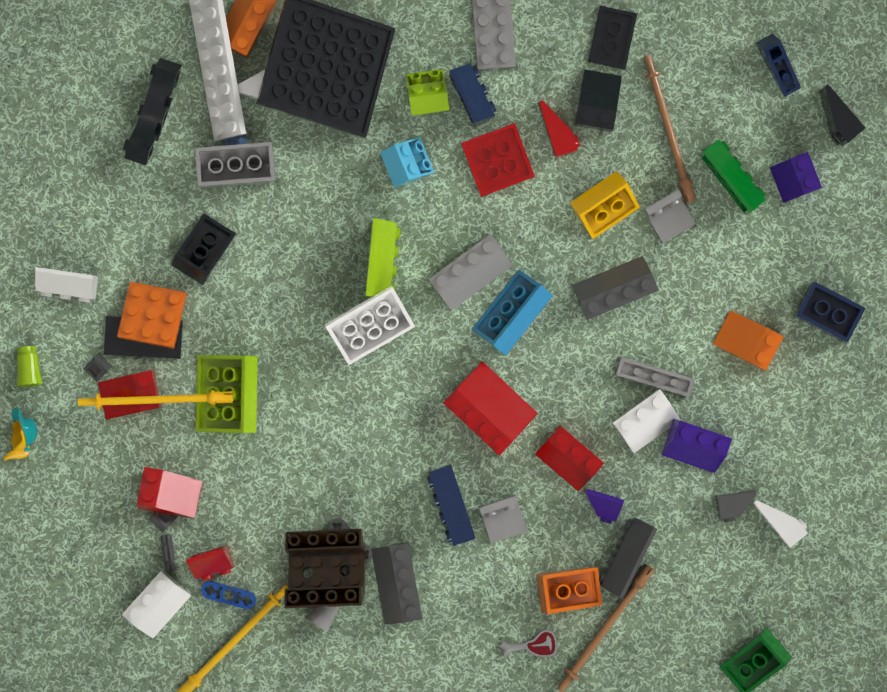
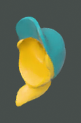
(23, 435)

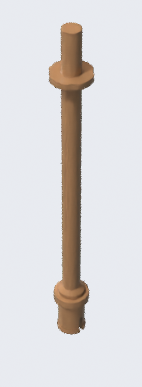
(685, 182)
(638, 583)

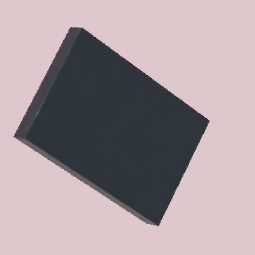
(612, 37)

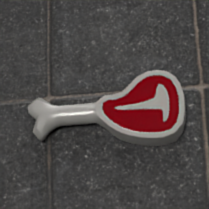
(542, 645)

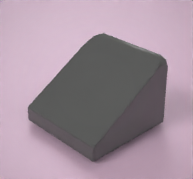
(98, 367)
(162, 520)

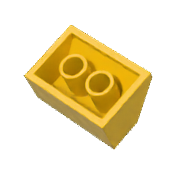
(605, 204)

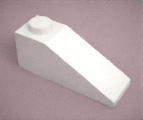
(786, 526)

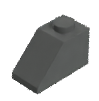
(733, 504)

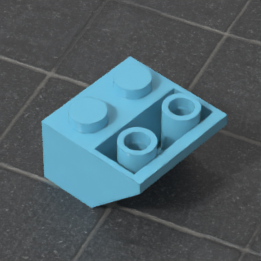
(406, 162)

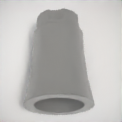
(323, 616)

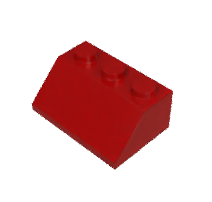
(569, 458)

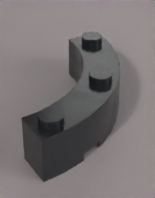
(153, 112)

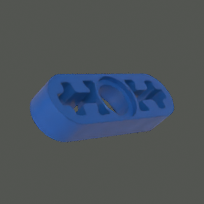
(244, 593)

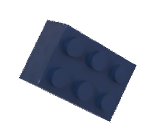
(829, 312)

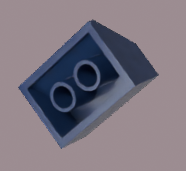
(472, 94)

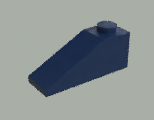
(778, 64)

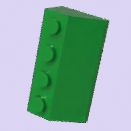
(732, 177)

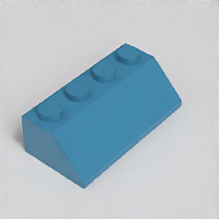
(512, 312)

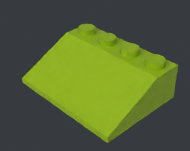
(382, 256)
(227, 374)

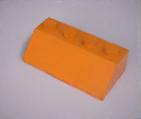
(247, 22)

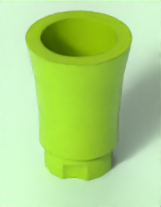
(28, 367)

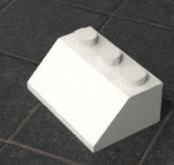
(65, 284)
(645, 420)
(156, 604)

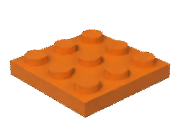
(152, 315)

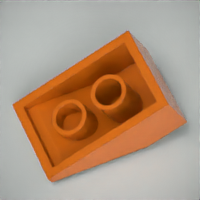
(748, 340)
(569, 590)

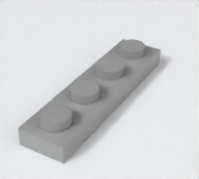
(655, 377)

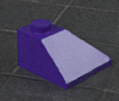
(604, 505)

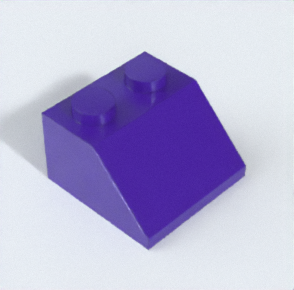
(795, 177)

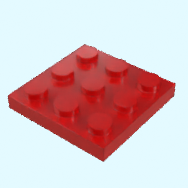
(497, 160)

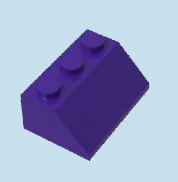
(696, 446)

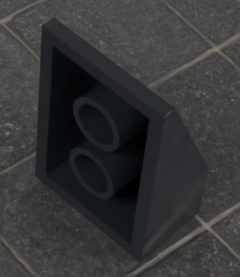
(598, 100)
(840, 119)
(203, 249)

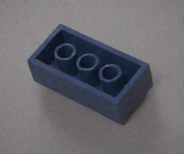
(451, 504)

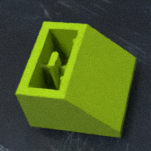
(427, 92)

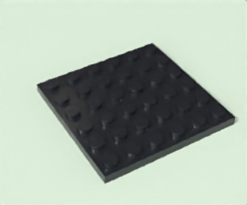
(326, 66)

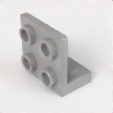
(669, 216)
(503, 519)

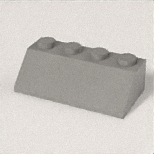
(235, 165)
(470, 272)

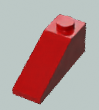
(560, 135)

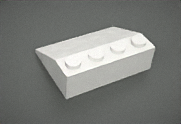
(369, 325)

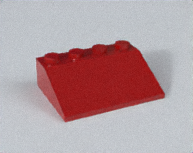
(490, 408)

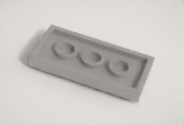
(493, 34)

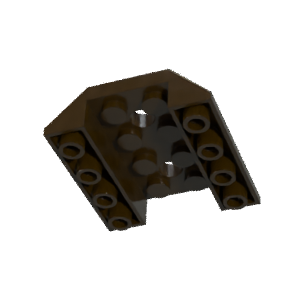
(326, 555)

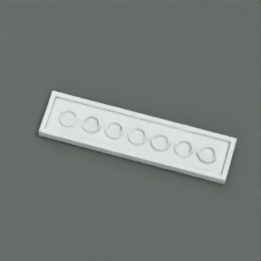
(217, 69)

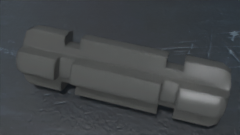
(168, 553)

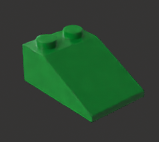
(756, 661)

